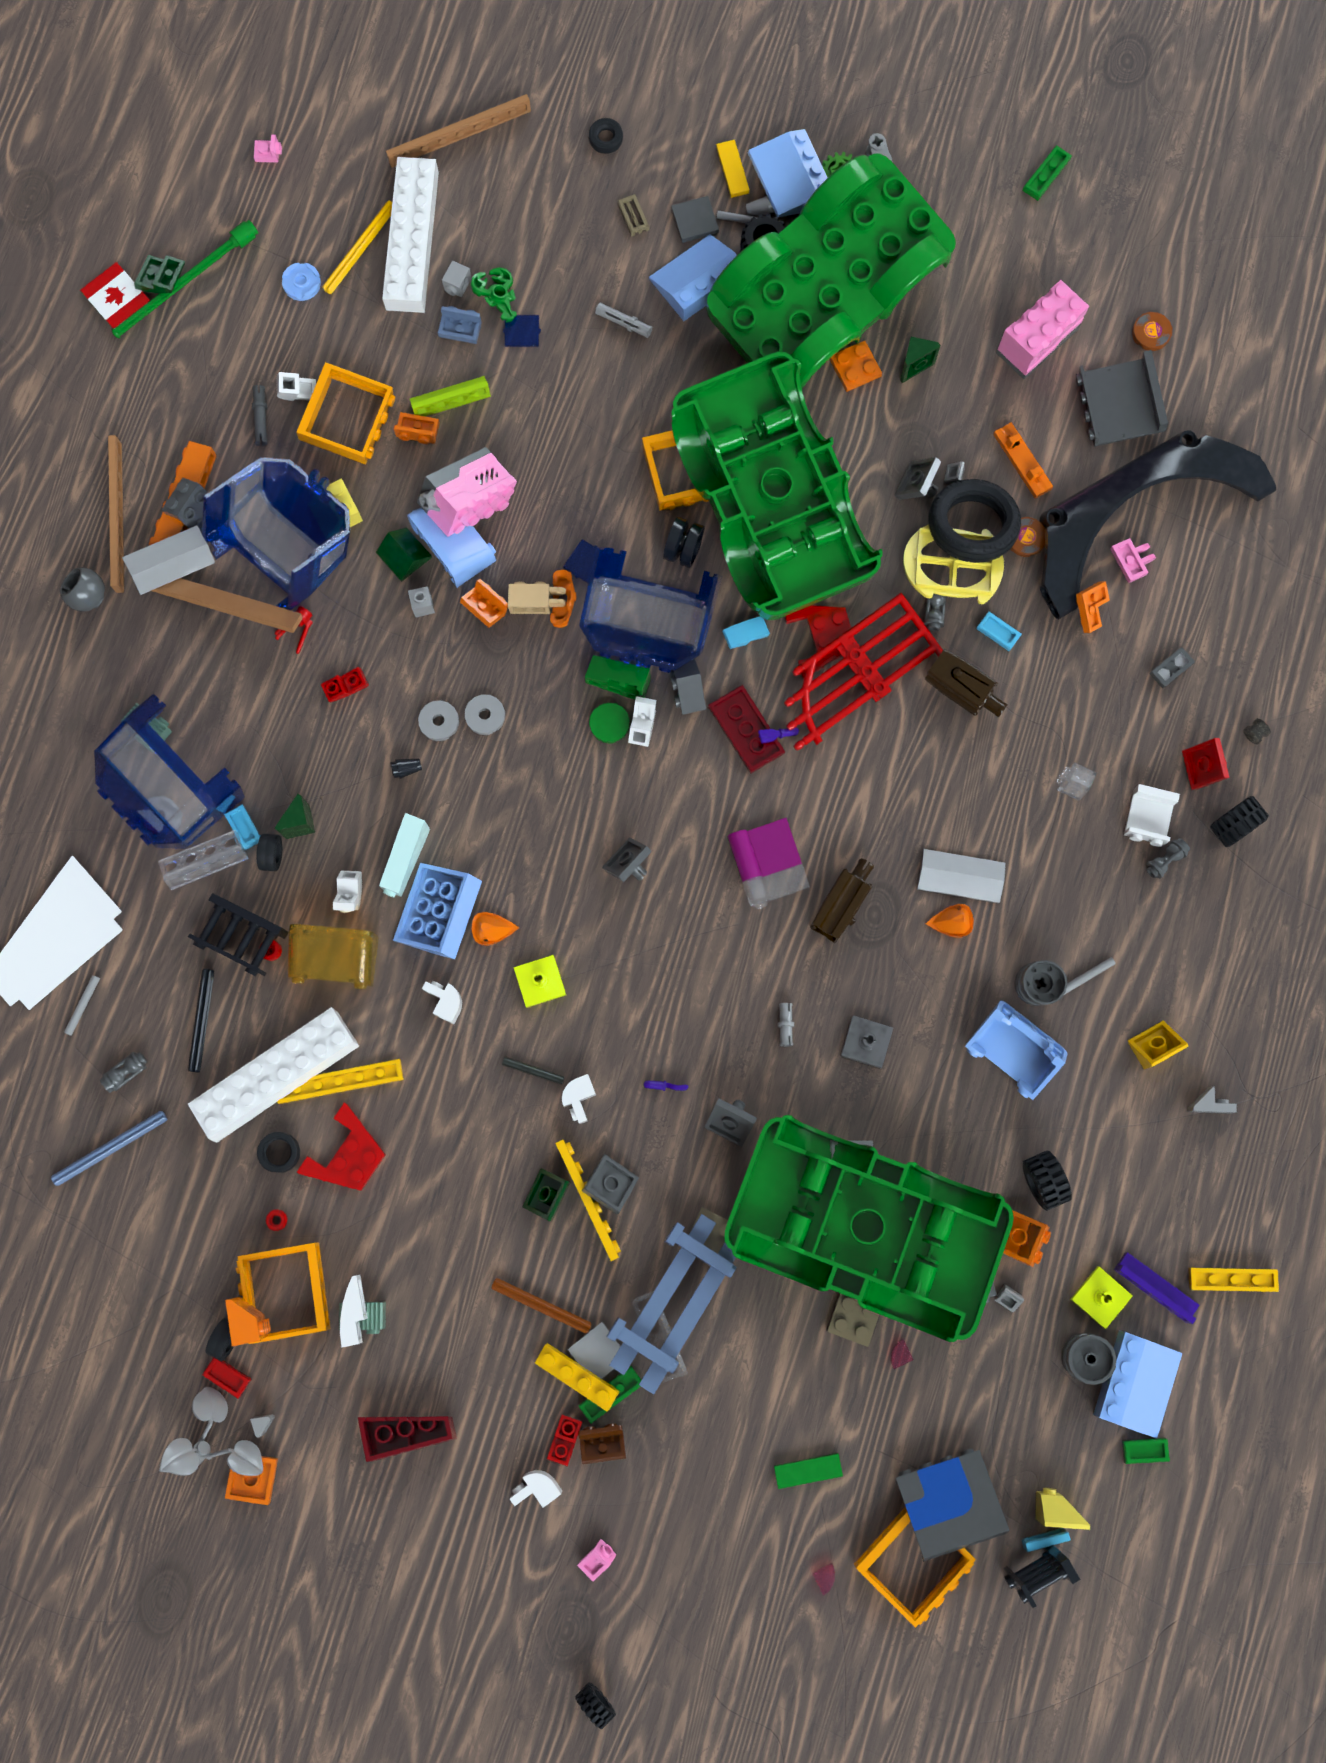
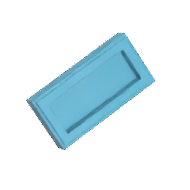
(998, 631)
(241, 821)
(1045, 1539)

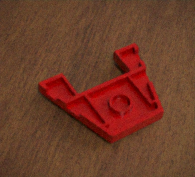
(825, 626)
(354, 1160)

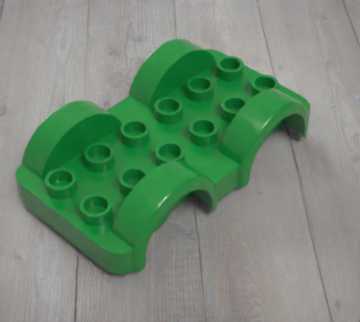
(832, 268)
(772, 487)
(869, 1228)

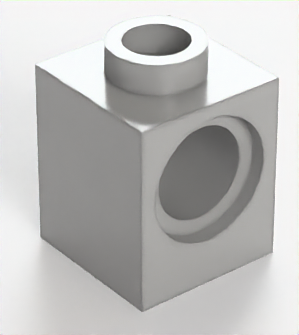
(456, 279)
(421, 601)

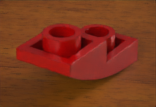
(344, 685)
(564, 1440)

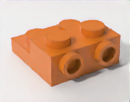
(1026, 1239)

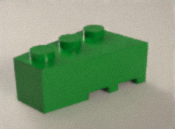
(618, 677)

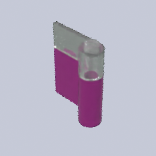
(768, 862)

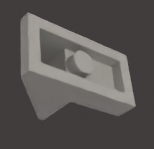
(1206, 1103)

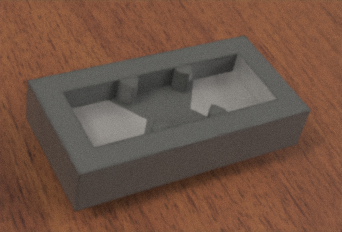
(1172, 667)

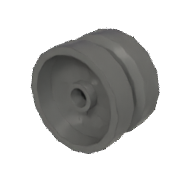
(1101, 1363)

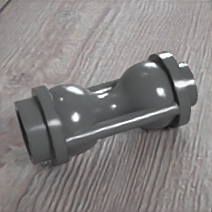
(935, 619)
(1175, 851)
(115, 1077)

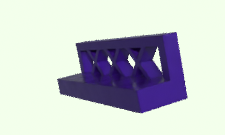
(1157, 1288)

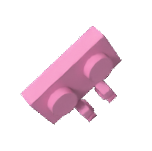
(1130, 561)

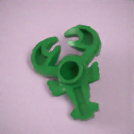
(496, 294)

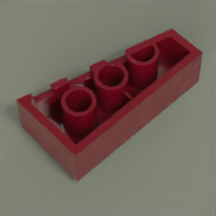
(398, 1435)

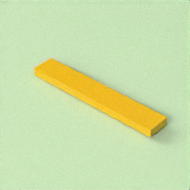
(347, 1080)

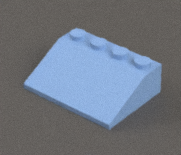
(788, 171)
(690, 276)
(437, 910)
(1139, 1385)

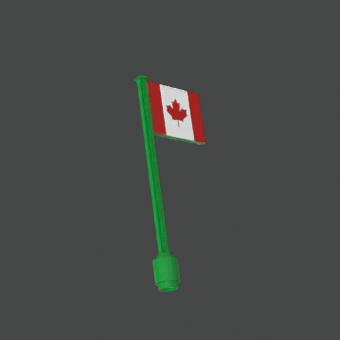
(124, 306)

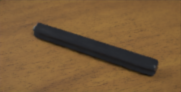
(201, 1020)

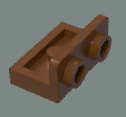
(602, 1444)

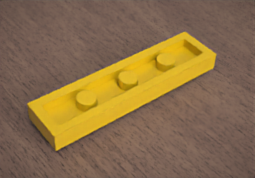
(1233, 1279)
(577, 1377)

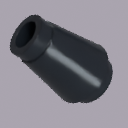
(405, 767)

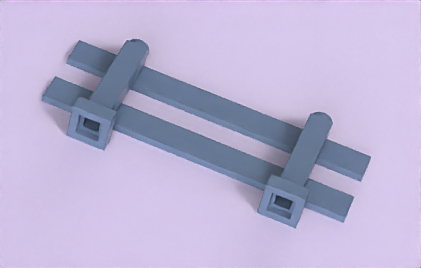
(635, 1339)

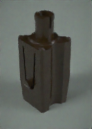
(964, 684)
(843, 902)

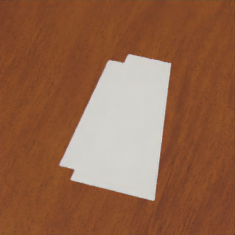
(57, 936)

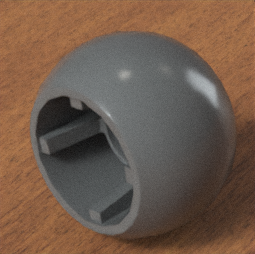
(82, 589)

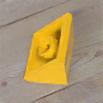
(1156, 1044)

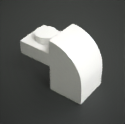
(292, 387)
(642, 721)
(348, 891)
(449, 1003)
(577, 1091)
(540, 1484)

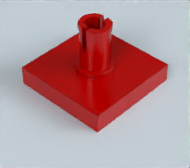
(1205, 764)

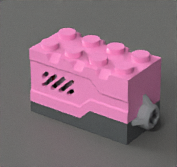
(1042, 329)
(466, 492)

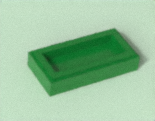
(1145, 1450)

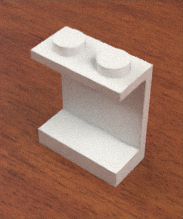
(1150, 815)

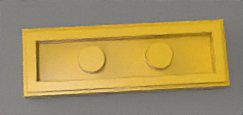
(732, 168)

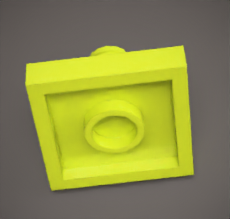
(540, 981)
(1101, 1297)

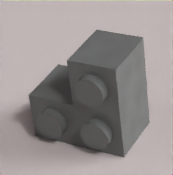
(689, 688)

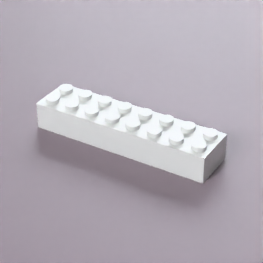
(410, 235)
(273, 1075)

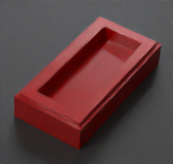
(227, 1377)

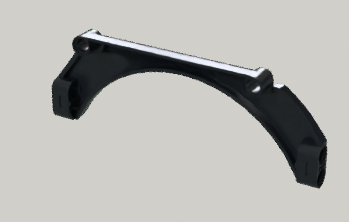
(1084, 513)

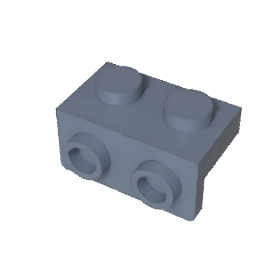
(459, 324)

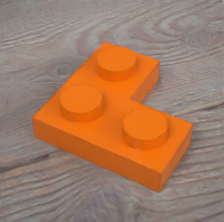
(1088, 604)

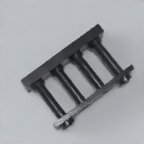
(238, 914)
(1041, 1574)

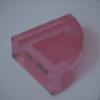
(900, 1354)
(825, 1578)

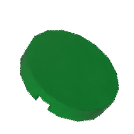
(609, 723)

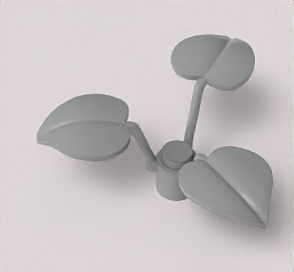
(184, 1459)

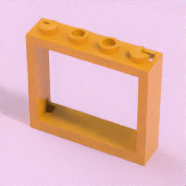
(333, 372)
(671, 501)
(317, 1281)
(935, 1597)

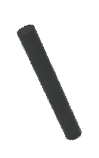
(533, 1070)

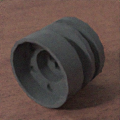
(1051, 978)

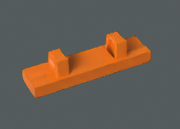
(1023, 460)

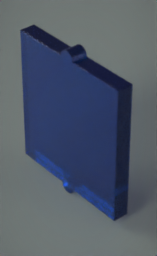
(522, 331)
(581, 561)

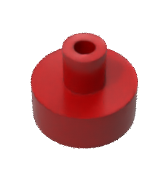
(274, 951)

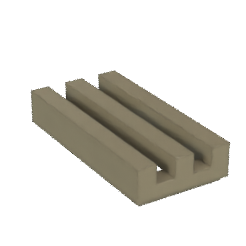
(638, 228)

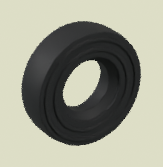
(609, 146)

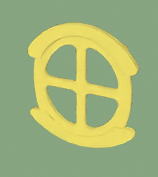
(913, 559)

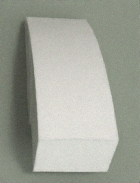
(352, 1312)

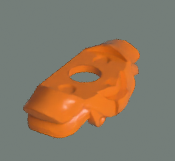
(561, 615)

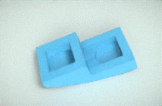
(746, 631)

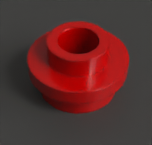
(270, 1220)

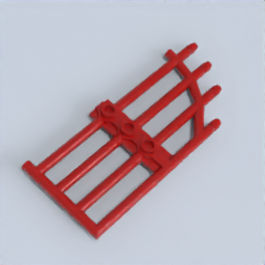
(860, 664)

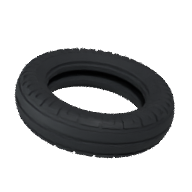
(982, 492)

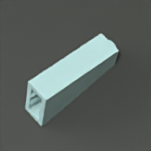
(404, 855)

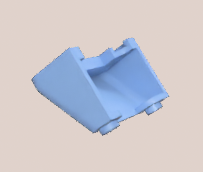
(460, 554)
(1018, 1049)

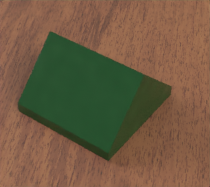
(919, 357)
(402, 553)
(296, 819)
(546, 1194)

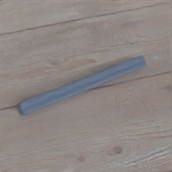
(109, 1148)

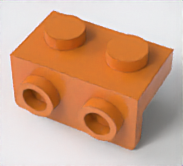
(417, 428)
(485, 603)

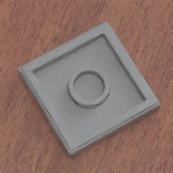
(595, 1351)

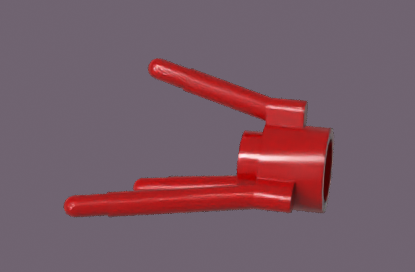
(305, 621)

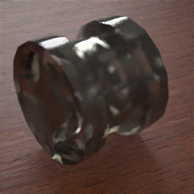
(1257, 731)

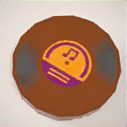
(1152, 331)
(1030, 539)

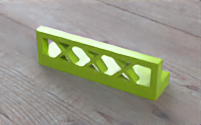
(450, 397)

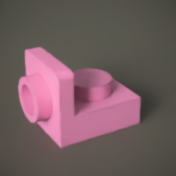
(267, 150)
(597, 1560)

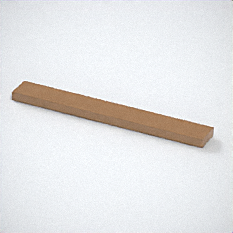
(460, 130)
(116, 514)
(232, 604)

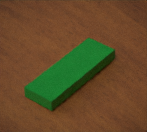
(1047, 172)
(624, 1383)
(808, 1470)

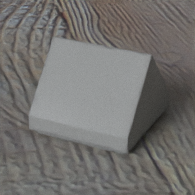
(954, 472)
(1009, 1298)
(261, 1424)

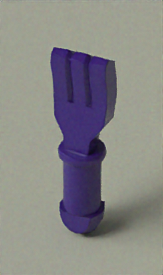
(770, 734)
(662, 1085)

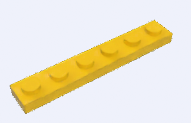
(593, 1208)

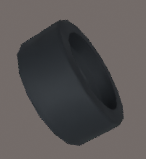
(262, 1149)

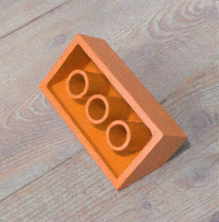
(246, 1322)

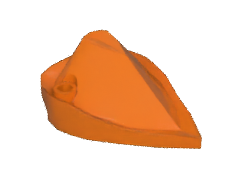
(953, 921)
(492, 928)

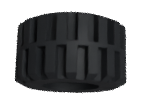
(758, 228)
(1239, 821)
(1047, 1180)

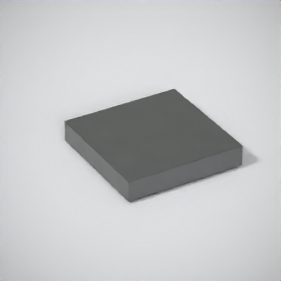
(695, 219)
(610, 1184)

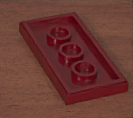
(740, 723)

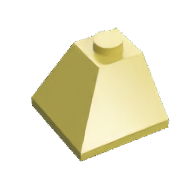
(1056, 1511)

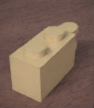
(533, 598)

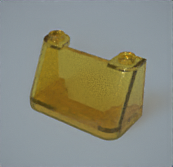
(332, 955)

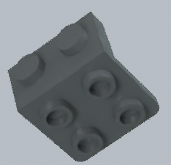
(186, 503)

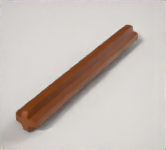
(541, 1305)

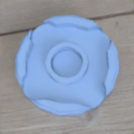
(301, 281)

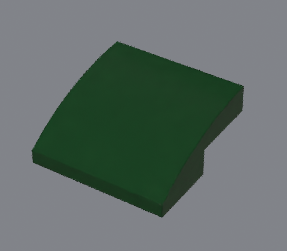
(159, 274)

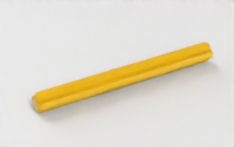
(358, 248)

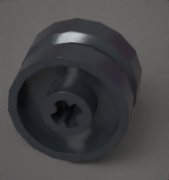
(683, 541)

